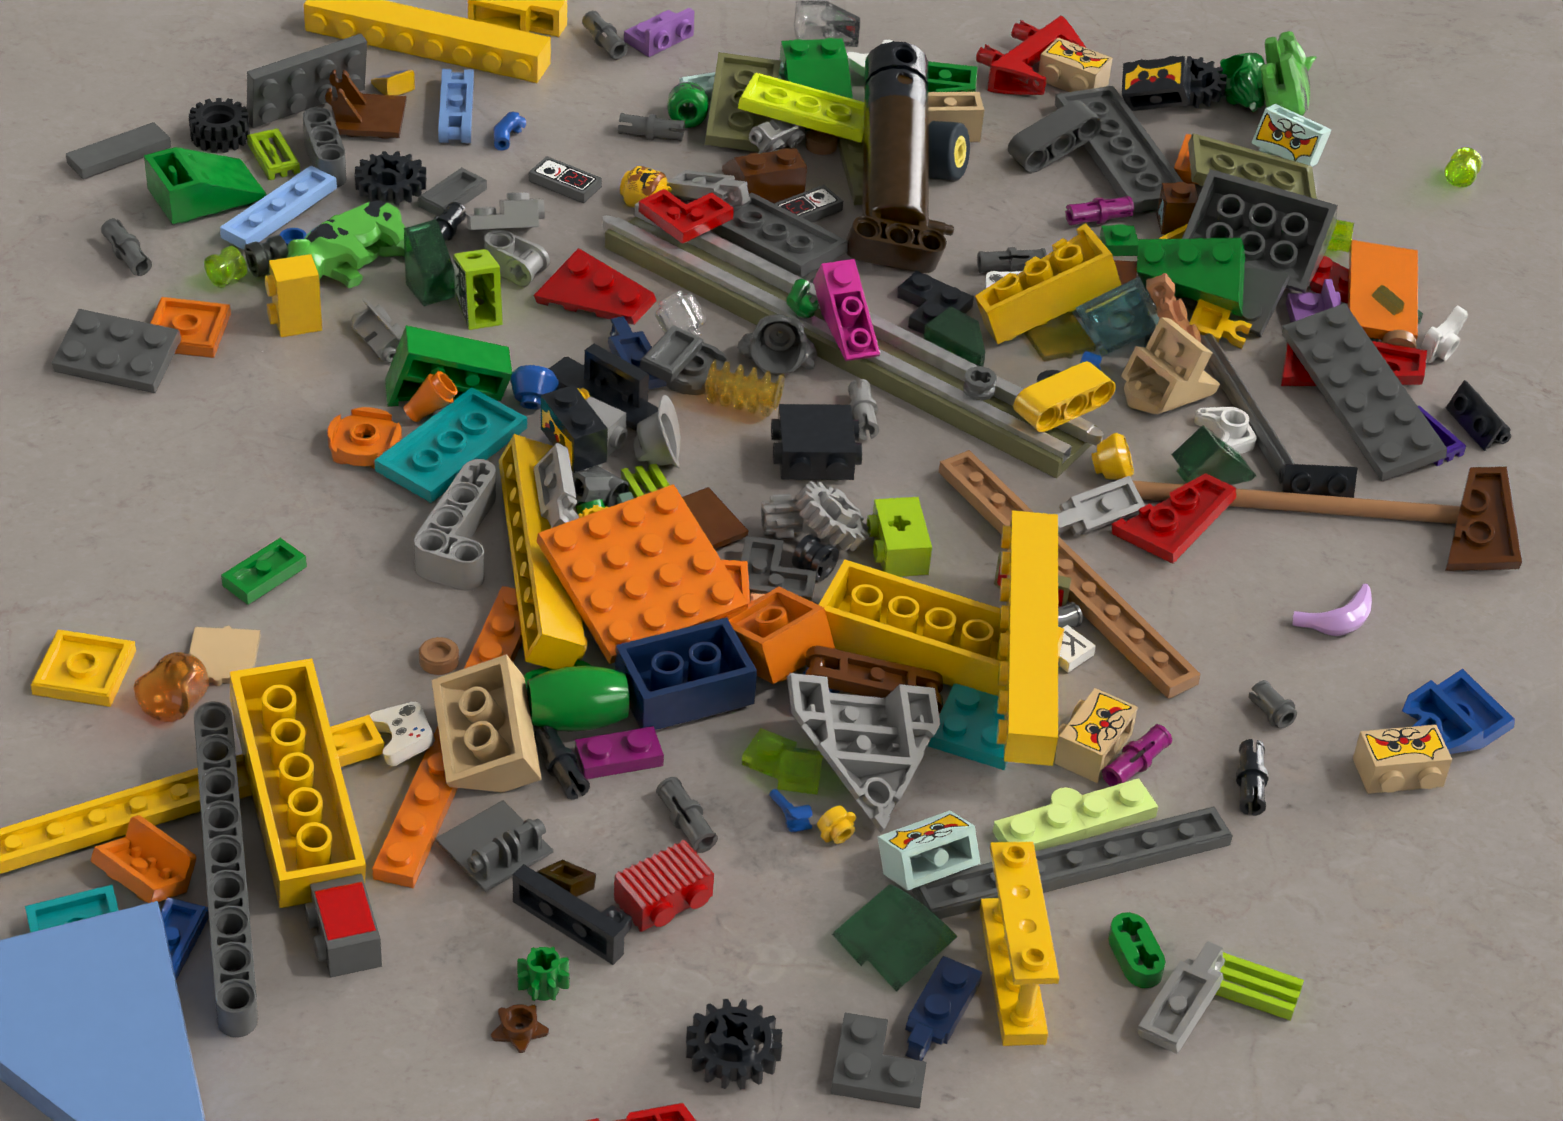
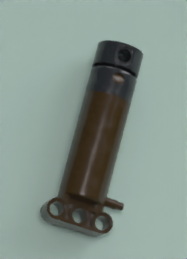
(896, 165)

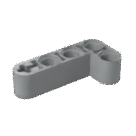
(444, 541)

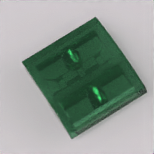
(894, 935)

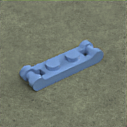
(456, 106)

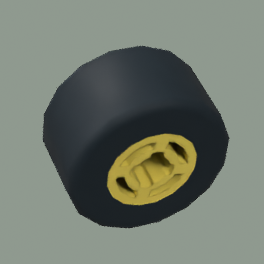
(948, 150)

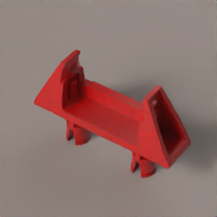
(1019, 61)

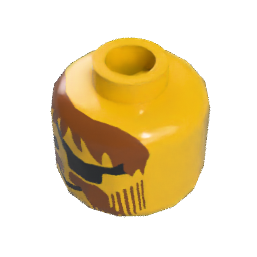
(641, 183)

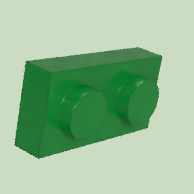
(264, 571)

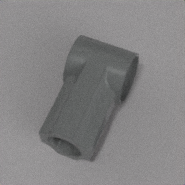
(598, 484)

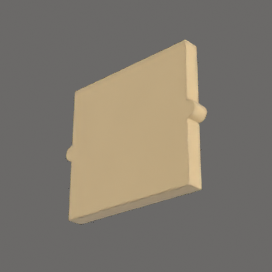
(225, 651)

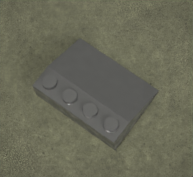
(1276, 226)

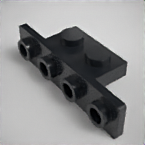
(609, 381)

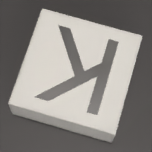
(1074, 649)

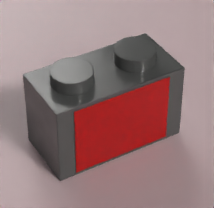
(344, 925)

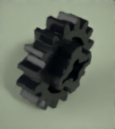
(1206, 82)
(390, 178)
(734, 1043)

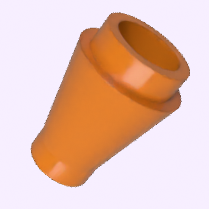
(431, 396)

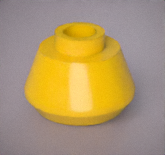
(1113, 458)

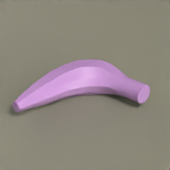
(1341, 620)

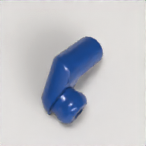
(502, 129)

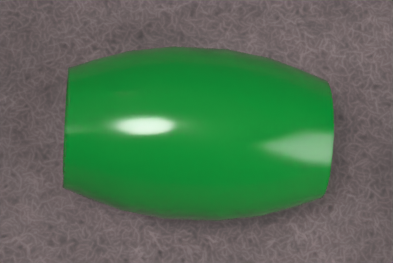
(578, 698)

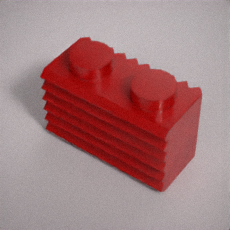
(663, 886)

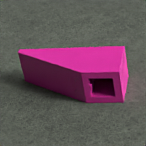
(846, 309)

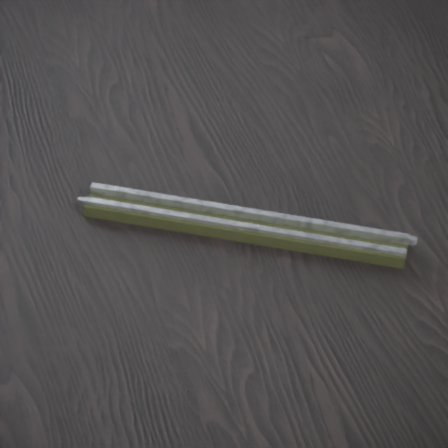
(906, 364)

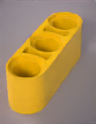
(1064, 396)

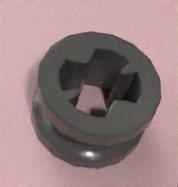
(979, 383)

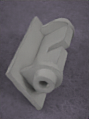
(776, 135)
(376, 322)

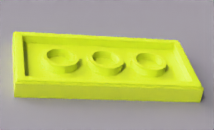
(804, 106)

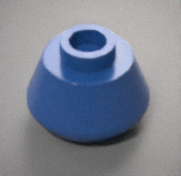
(530, 383)

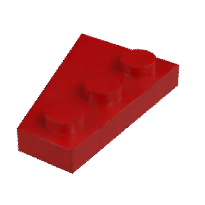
(596, 288)
(1179, 520)

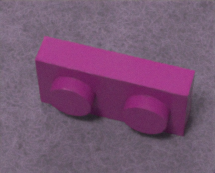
(619, 752)

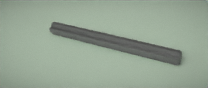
(1243, 400)

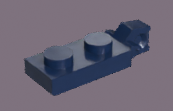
(631, 347)
(941, 1006)

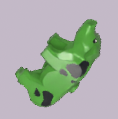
(1286, 73)
(352, 241)

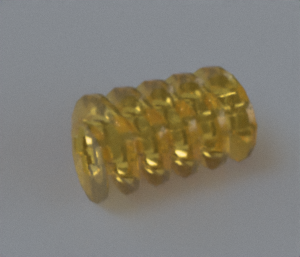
(743, 389)

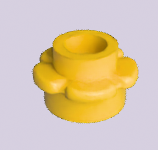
(836, 825)

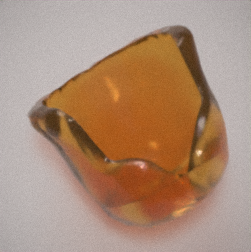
(173, 675)

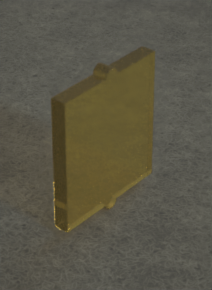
(1060, 338)

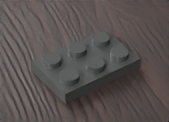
(116, 350)

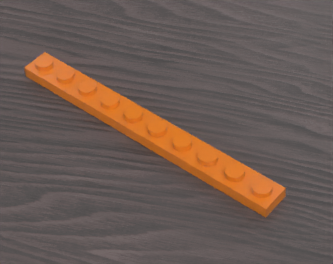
(429, 795)

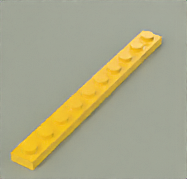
(155, 801)

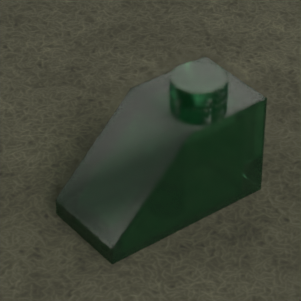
(428, 263)
(958, 335)
(1211, 455)

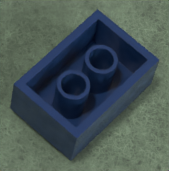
(686, 674)

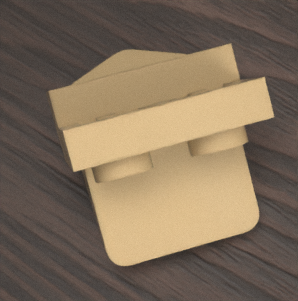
(1168, 371)

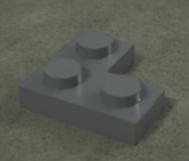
(766, 573)
(868, 1074)

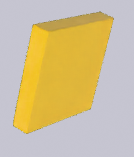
(83, 668)

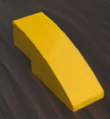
(524, 15)

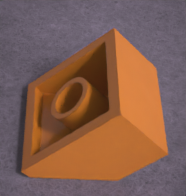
(780, 631)

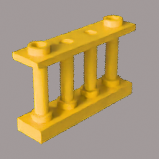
(1018, 944)

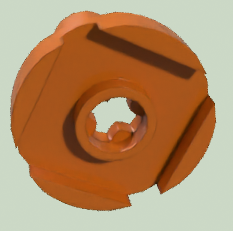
(347, 434)

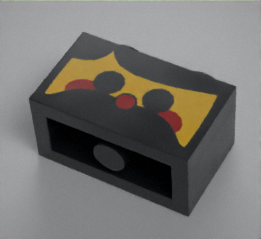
(1156, 83)
(574, 424)

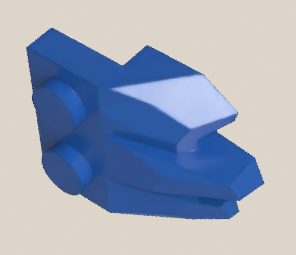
(1461, 710)

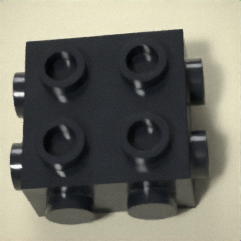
(816, 442)

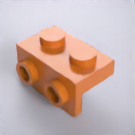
(147, 862)

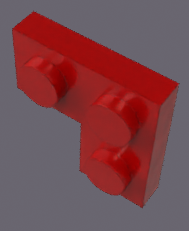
(685, 220)

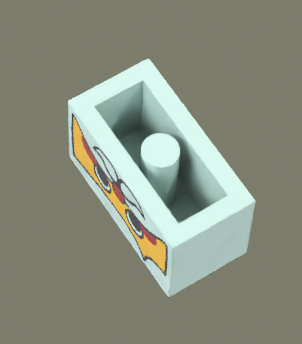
(1290, 136)
(929, 850)

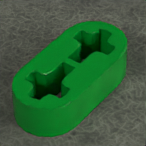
(1143, 947)

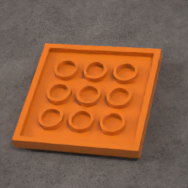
(640, 570)

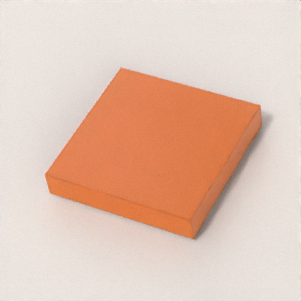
(199, 324)

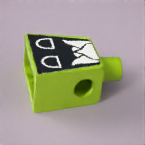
(478, 277)

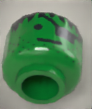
(688, 103)

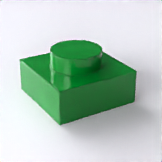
(1120, 239)

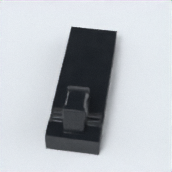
(595, 930)

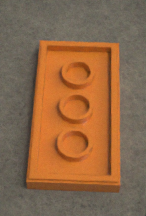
(1388, 266)

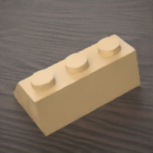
(486, 727)

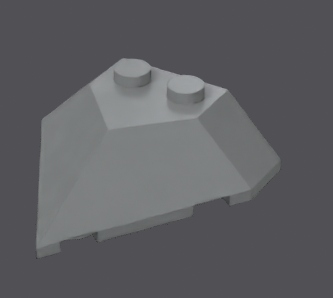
(867, 739)

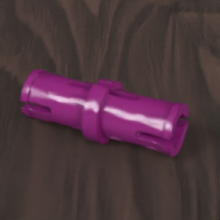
(1099, 210)
(1152, 743)

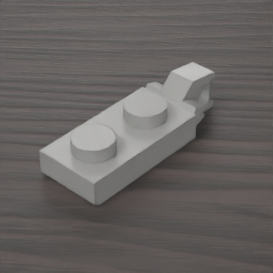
(698, 184)
(556, 486)
(1099, 507)
(1183, 999)

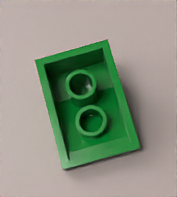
(817, 65)

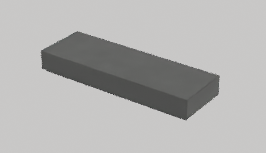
(118, 150)

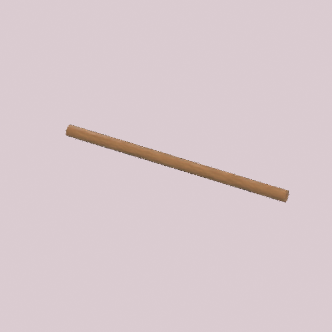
(1319, 504)

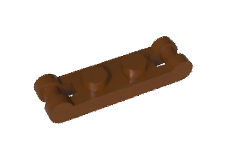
(867, 674)

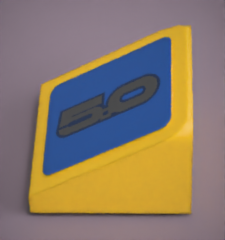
(395, 82)

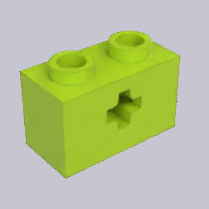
(900, 536)

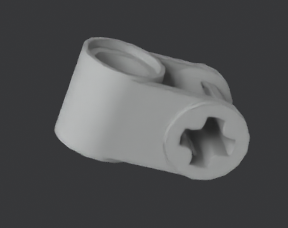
(514, 256)

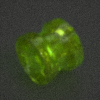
(1457, 173)
(225, 267)

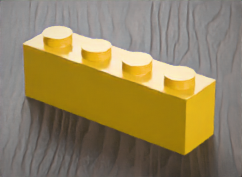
(1048, 286)

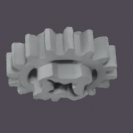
(832, 516)

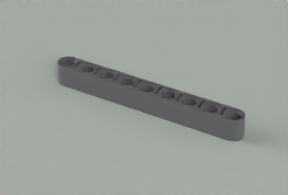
(225, 870)

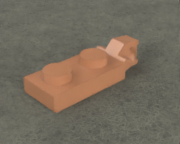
(1162, 292)

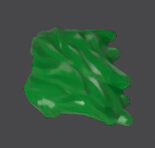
(1244, 80)

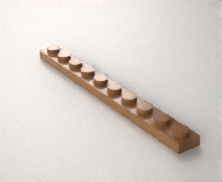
(1096, 598)

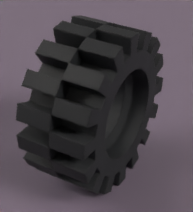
(219, 125)

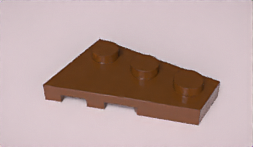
(1485, 524)

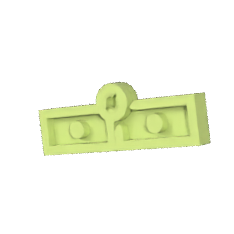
(1079, 816)

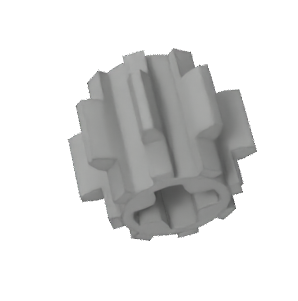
(781, 517)

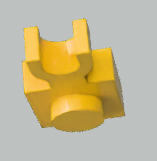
(1214, 320)

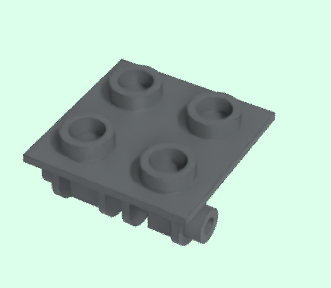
(495, 844)

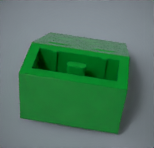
(198, 183)

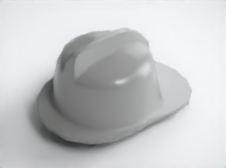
(659, 436)

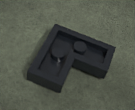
(931, 298)

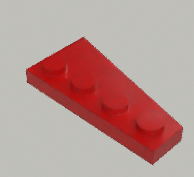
(1405, 362)

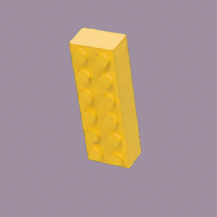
(916, 626)
(295, 778)

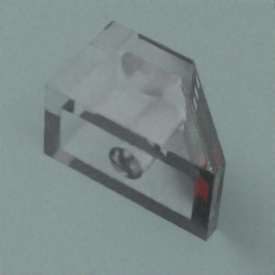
(825, 21)

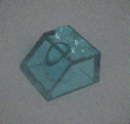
(1119, 316)

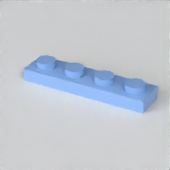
(278, 207)

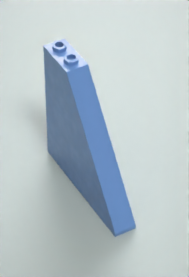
(97, 1021)

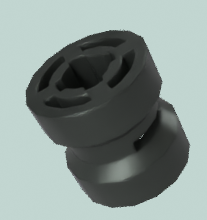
(259, 254)

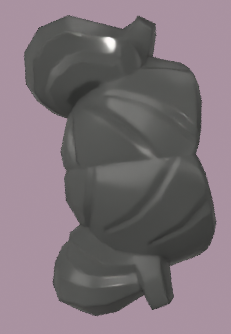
(778, 351)

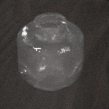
(681, 311)

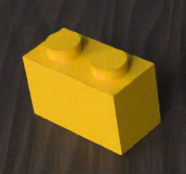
(294, 295)

